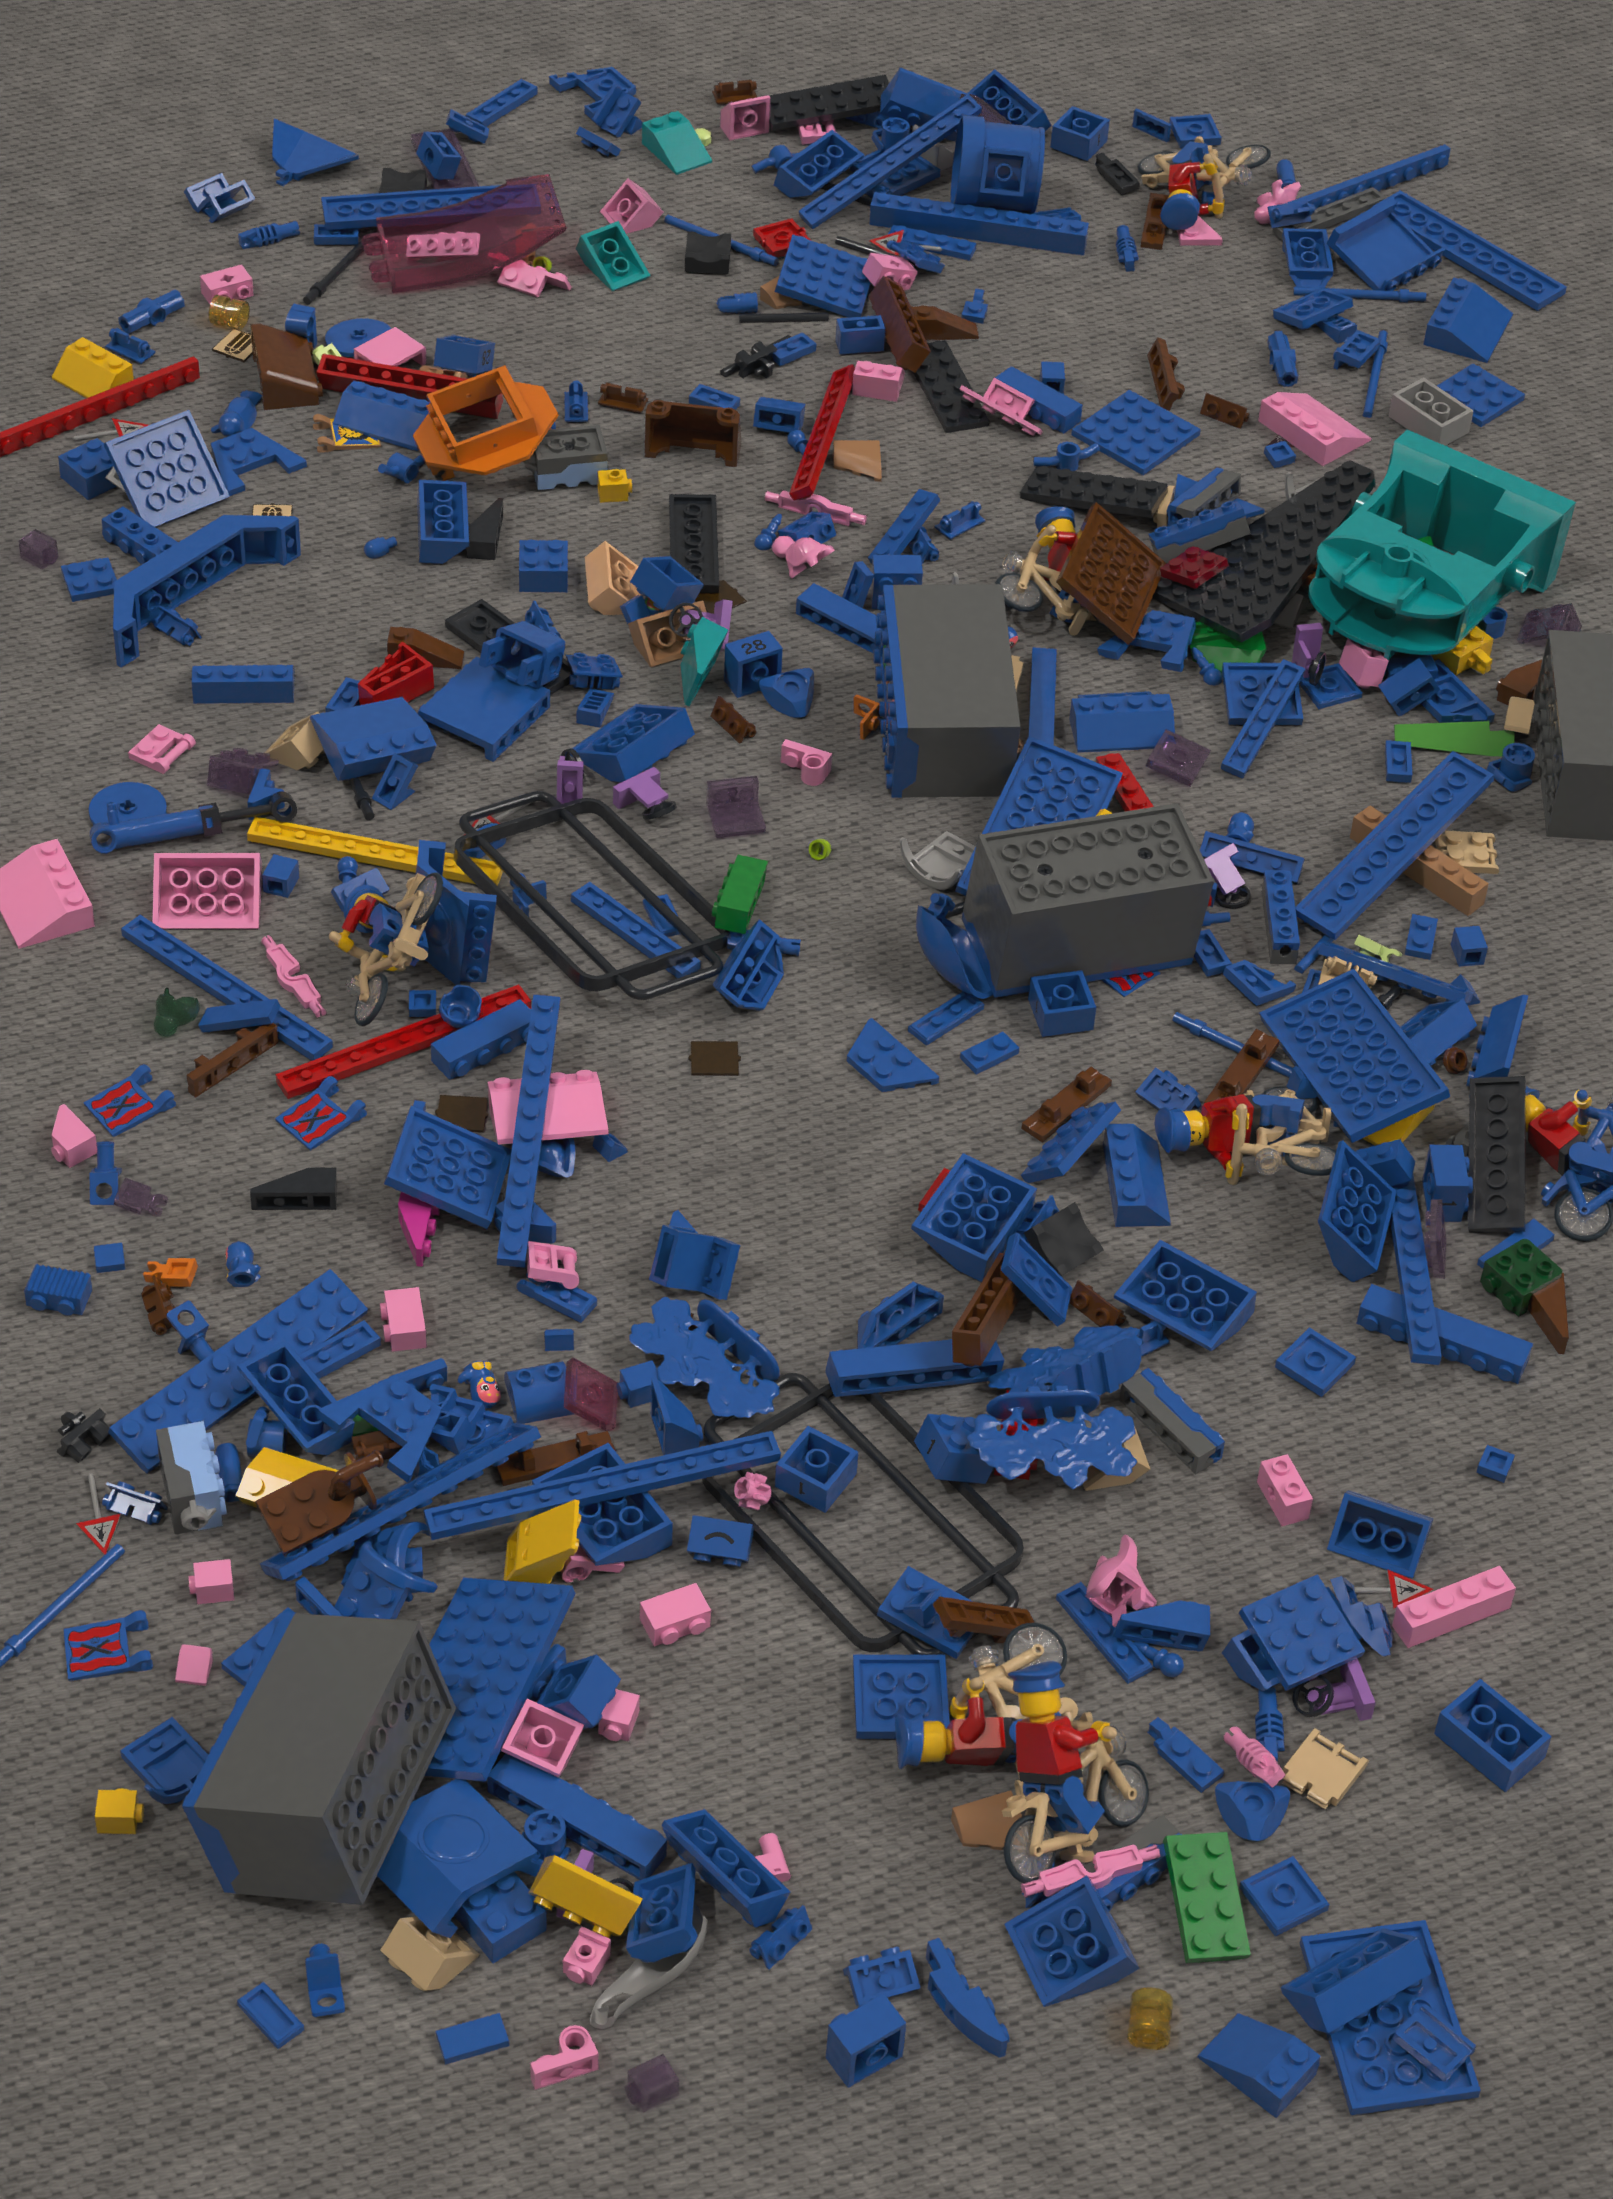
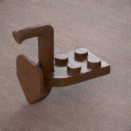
(306, 1509)

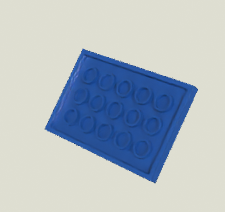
(1370, 2064)

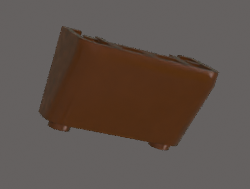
(284, 368)
(692, 427)

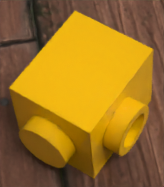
(613, 485)
(118, 1811)

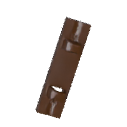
(1154, 228)
(1162, 368)
(247, 1048)
(1245, 1066)
(1058, 1110)
(541, 1460)
(979, 1617)

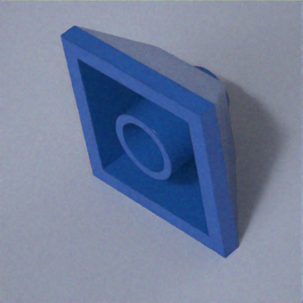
(672, 1421)

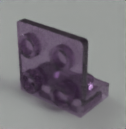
(1539, 622)
(237, 769)
(734, 806)

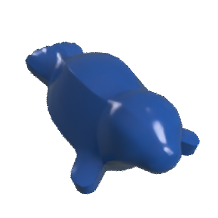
(238, 414)

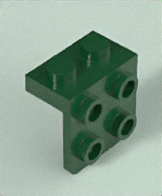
(1518, 1274)

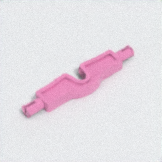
(839, 513)
(300, 985)
(1107, 1866)

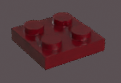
(1194, 567)

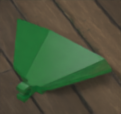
(1222, 649)

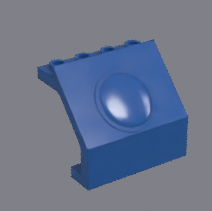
(460, 925)
(450, 1850)

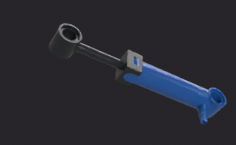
(174, 825)

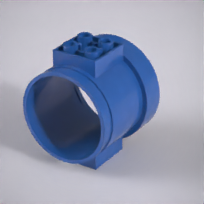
(997, 165)

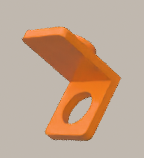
(871, 719)

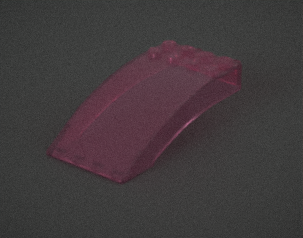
(510, 224)

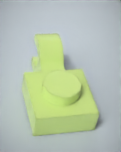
(1371, 948)

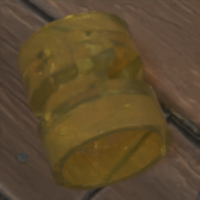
(233, 313)
(1150, 2018)

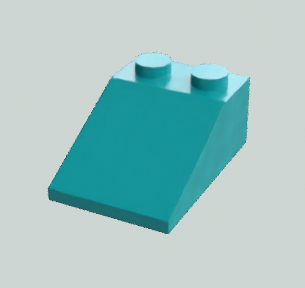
(675, 142)
(612, 256)
(700, 655)

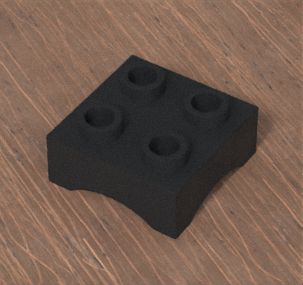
(399, 182)
(707, 253)
(1064, 1240)

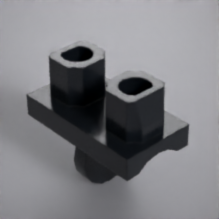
(758, 363)
(74, 1443)

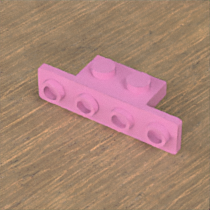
(443, 245)
(530, 279)
(1007, 401)

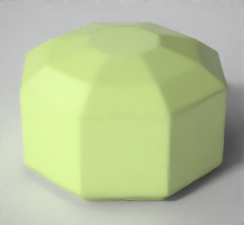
(704, 135)

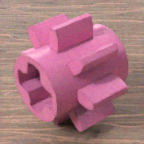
(752, 1491)

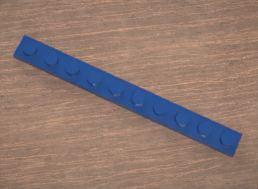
(888, 162)
(1382, 177)
(221, 984)
(1414, 1277)

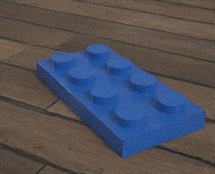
(1070, 1142)

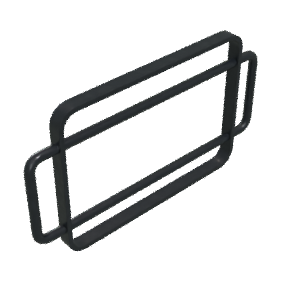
(612, 976)
(821, 1398)

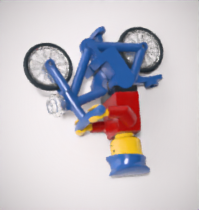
(1586, 1211)

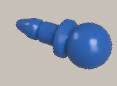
(797, 440)
(765, 539)
(1210, 674)
(347, 868)
(1169, 1663)

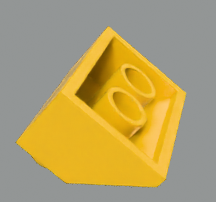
(91, 369)
(272, 1471)
(583, 1896)

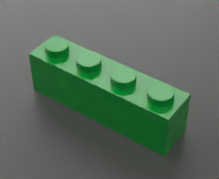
(739, 894)

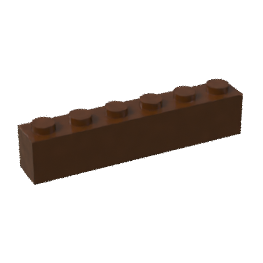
(900, 324)
(984, 1316)

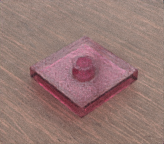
(590, 1395)

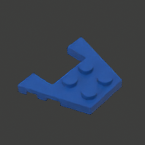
(594, 83)
(247, 452)
(1158, 632)
(395, 1411)

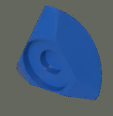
(790, 691)
(557, 1157)
(1252, 1808)

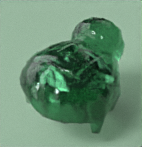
(174, 1013)

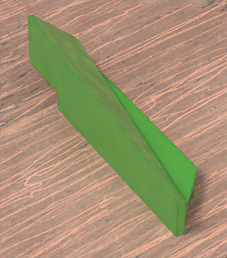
(1456, 737)

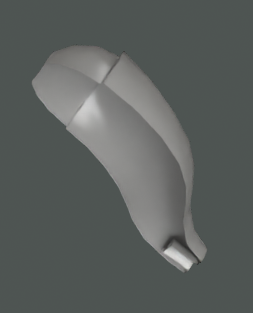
(646, 1978)

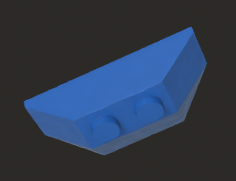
(752, 969)
(899, 1316)

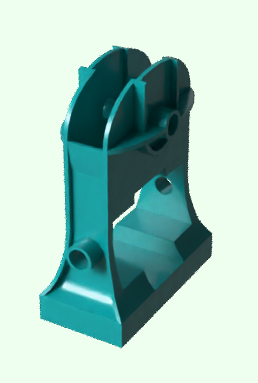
(1416, 597)

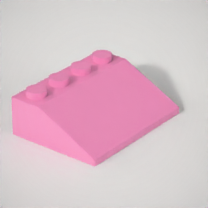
(1310, 426)
(207, 890)
(43, 896)
(572, 1108)

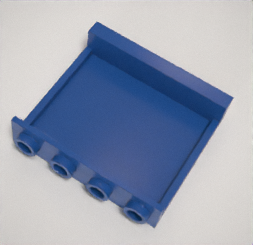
(1383, 248)
(485, 707)

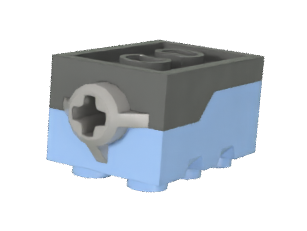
(568, 457)
(190, 1477)

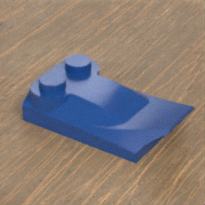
(1308, 256)
(664, 1916)

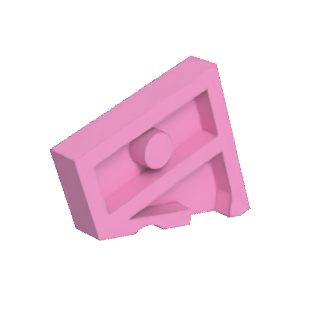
(1199, 234)

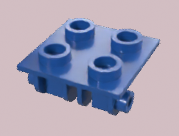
(601, 666)

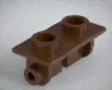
(726, 92)
(631, 400)
(1224, 411)
(732, 721)
(158, 1298)
(1095, 1306)
(366, 1443)

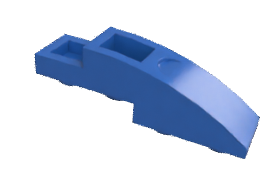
(965, 2008)

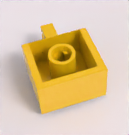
(1470, 652)

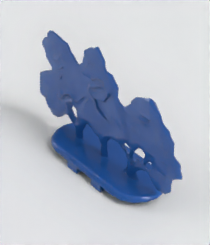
(696, 1358)
(1096, 1363)
(1062, 1445)

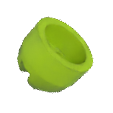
(543, 262)
(816, 846)

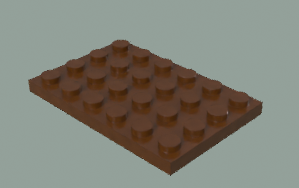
(1111, 573)

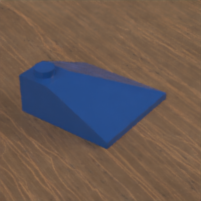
(1071, 1944)

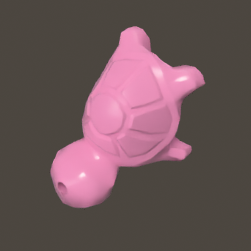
(1279, 196)
(800, 552)

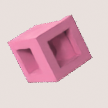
(586, 1956)

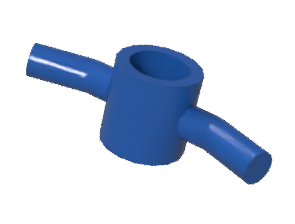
(777, 157)
(1067, 456)
(402, 467)

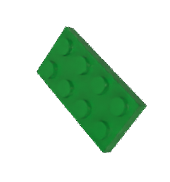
(1206, 1897)

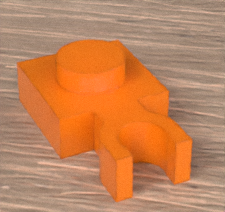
(176, 1272)

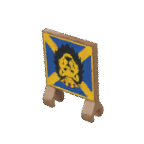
(341, 437)

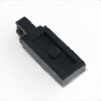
(1116, 174)

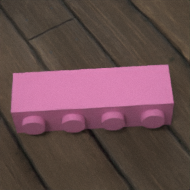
(1453, 1606)

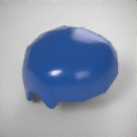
(460, 1006)

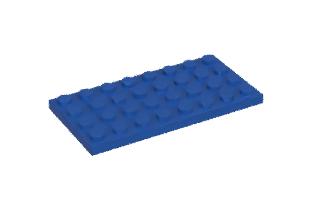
(1047, 789)
(1354, 1055)
(489, 1659)

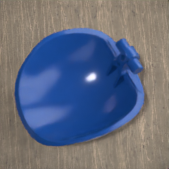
(950, 948)

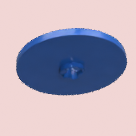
(353, 333)
(138, 797)

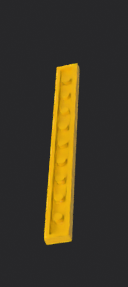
(360, 848)

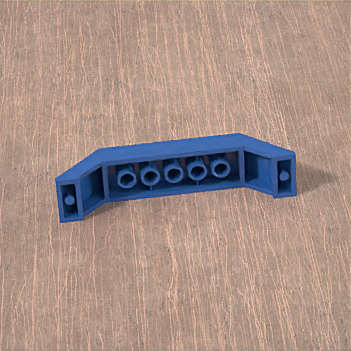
(195, 566)

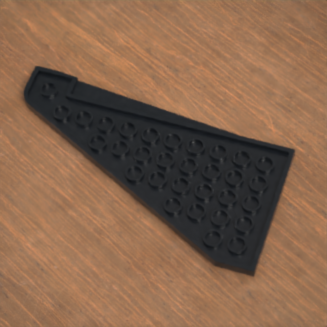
(1273, 559)

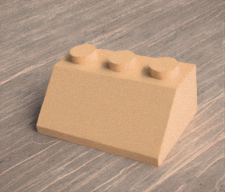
(609, 579)

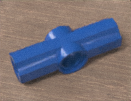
(151, 311)
(1282, 359)

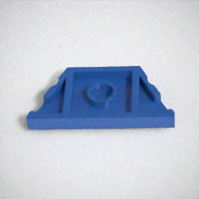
(1455, 700)
(887, 1061)

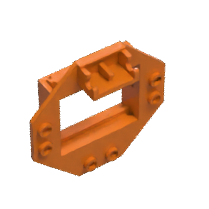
(478, 454)

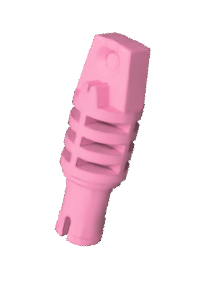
(1254, 1757)

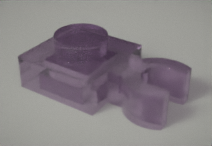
(137, 1196)

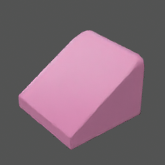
(194, 1665)

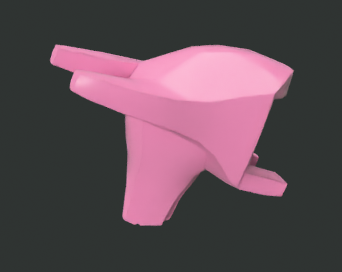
(1118, 1583)

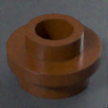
(1455, 1060)

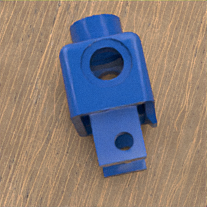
(533, 659)

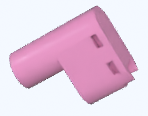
(773, 1857)

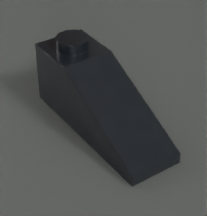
(485, 533)
(298, 1191)

